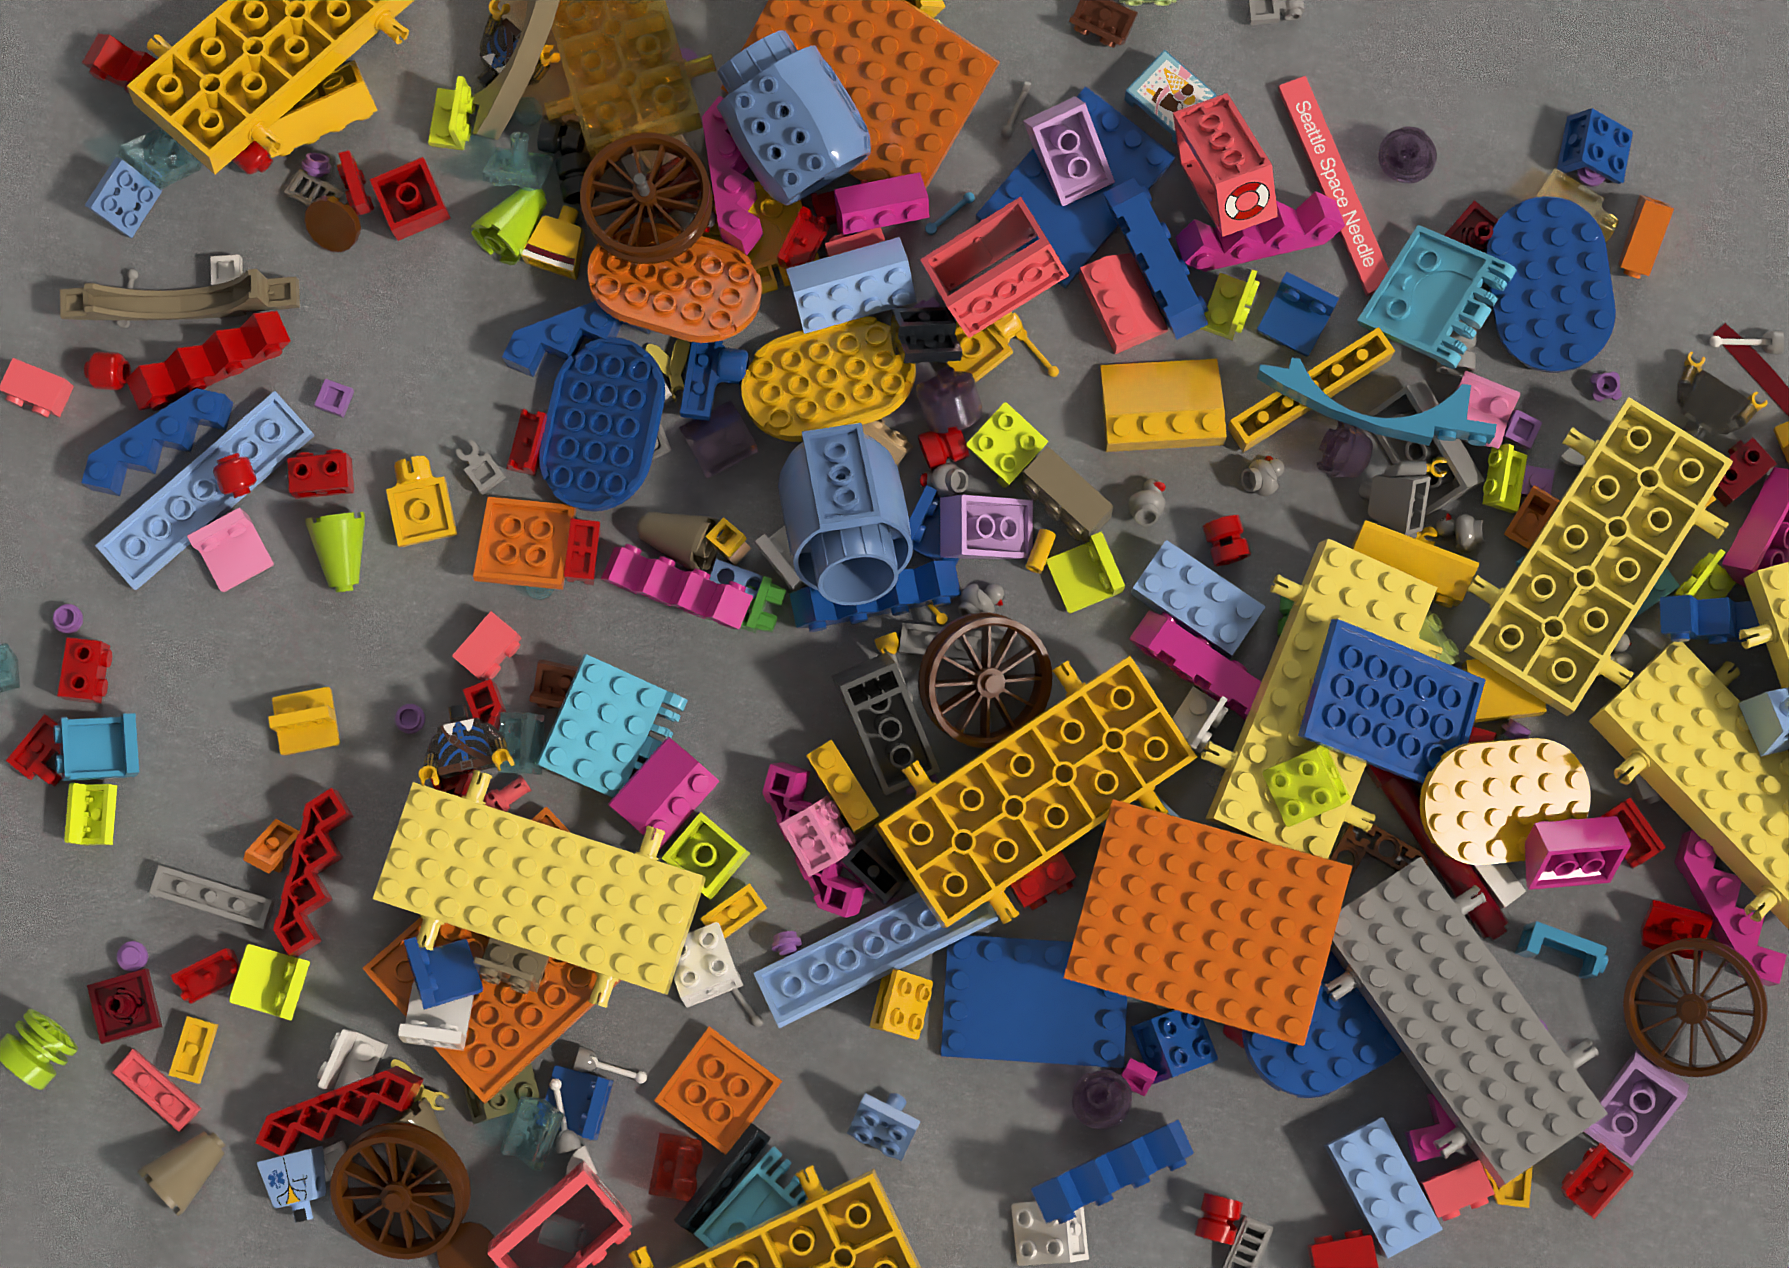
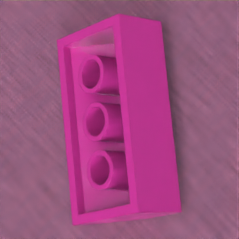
(1765, 533)

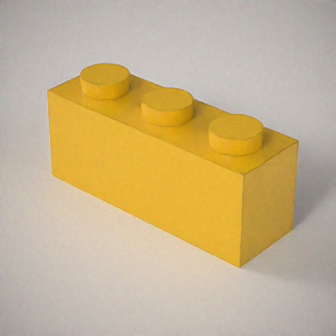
(843, 787)

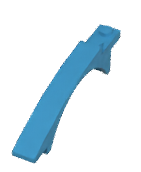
(1445, 420)

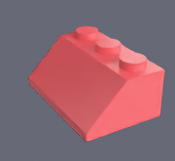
(1122, 301)

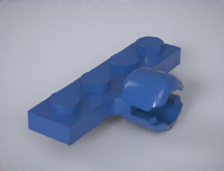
(707, 367)

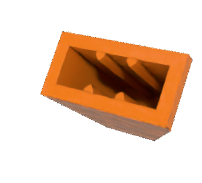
(1645, 236)

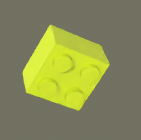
(707, 852)

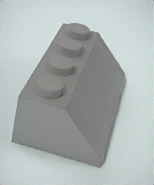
(1461, 470)

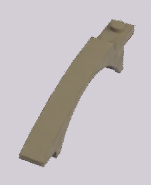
(505, 91)
(229, 299)

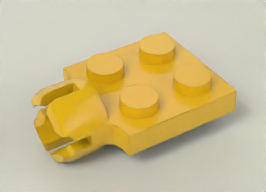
(986, 348)
(420, 504)

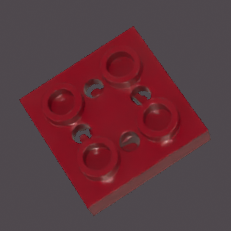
(1479, 225)
(106, 999)

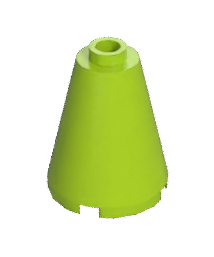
(510, 224)
(338, 547)

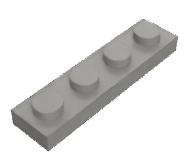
(917, 637)
(211, 897)

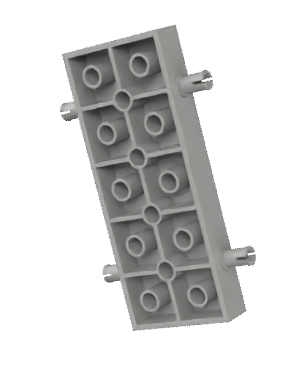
(1462, 1023)

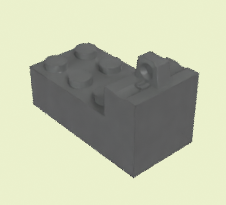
(885, 721)

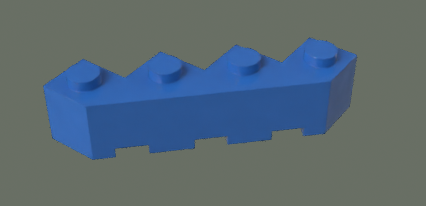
(1155, 256)
(560, 336)
(142, 444)
(915, 588)
(1705, 619)
(1112, 1171)

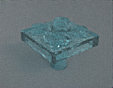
(162, 153)
(517, 165)

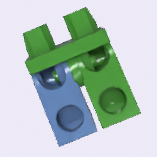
(756, 585)

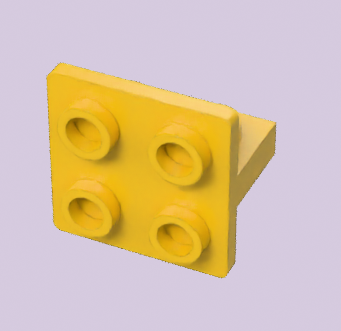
(305, 721)
(901, 1004)

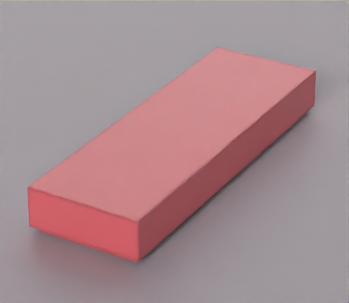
(156, 1090)

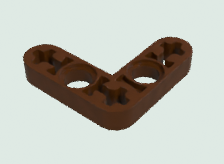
(1359, 848)

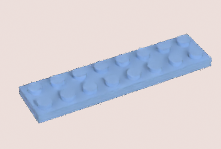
(193, 498)
(860, 956)

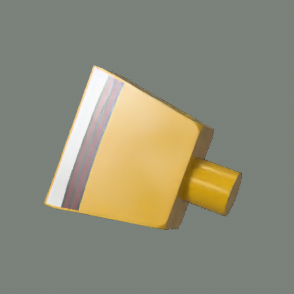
(557, 244)

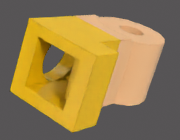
(730, 543)

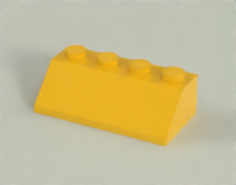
(325, 109)
(1426, 562)

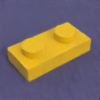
(736, 911)
(193, 1049)

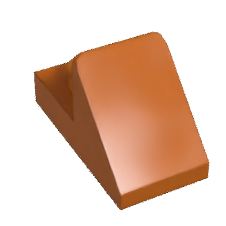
(1531, 517)
(272, 847)

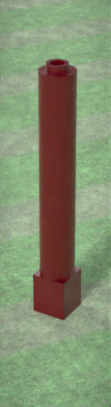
(1457, 875)

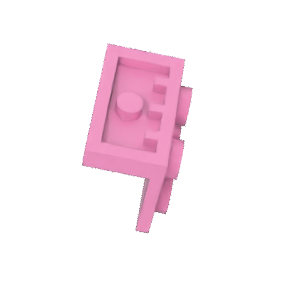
(1490, 403)
(231, 549)
(818, 835)

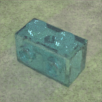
(524, 741)

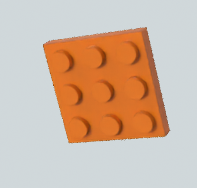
(523, 543)
(718, 1090)

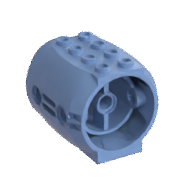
(791, 118)
(845, 515)

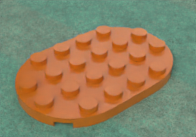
(693, 297)

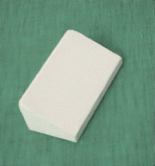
(1499, 882)

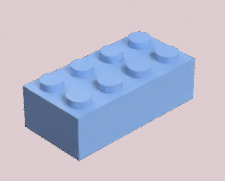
(851, 285)
(1197, 599)
(1383, 1187)

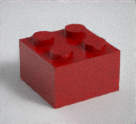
(410, 198)

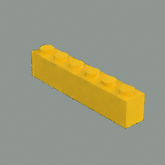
(1330, 376)

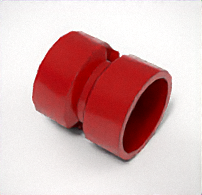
(941, 446)
(1224, 530)
(1218, 1219)

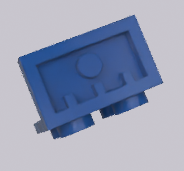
(1595, 143)
(1297, 314)
(926, 526)
(443, 973)
(1174, 1044)
(583, 1100)

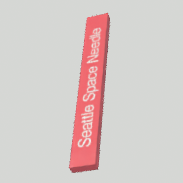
(1334, 182)

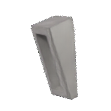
(320, 185)
(1245, 1222)

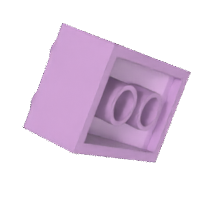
(1069, 150)
(985, 527)
(1637, 1107)

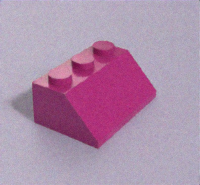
(881, 203)
(664, 790)
(1574, 852)

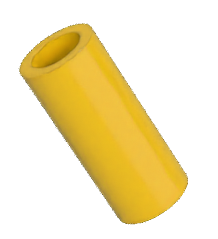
(1040, 551)

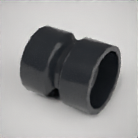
(552, 138)
(571, 171)

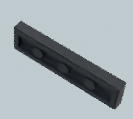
(722, 1178)

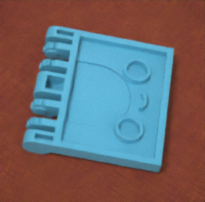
(1431, 291)
(606, 726)
(752, 1202)

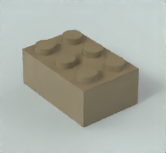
(1066, 495)

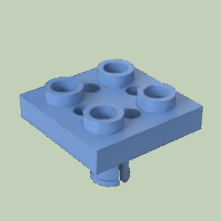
(118, 192)
(884, 1125)

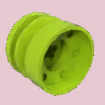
(40, 1043)

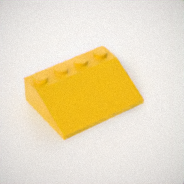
(1162, 405)

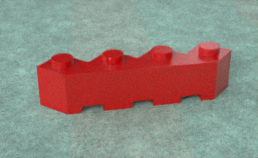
(115, 61)
(199, 366)
(487, 705)
(311, 855)
(353, 1102)

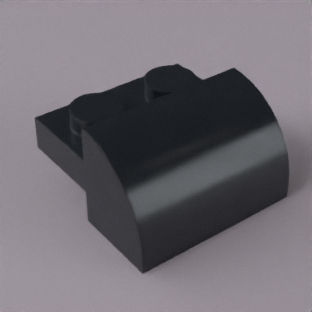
(924, 335)
(876, 867)

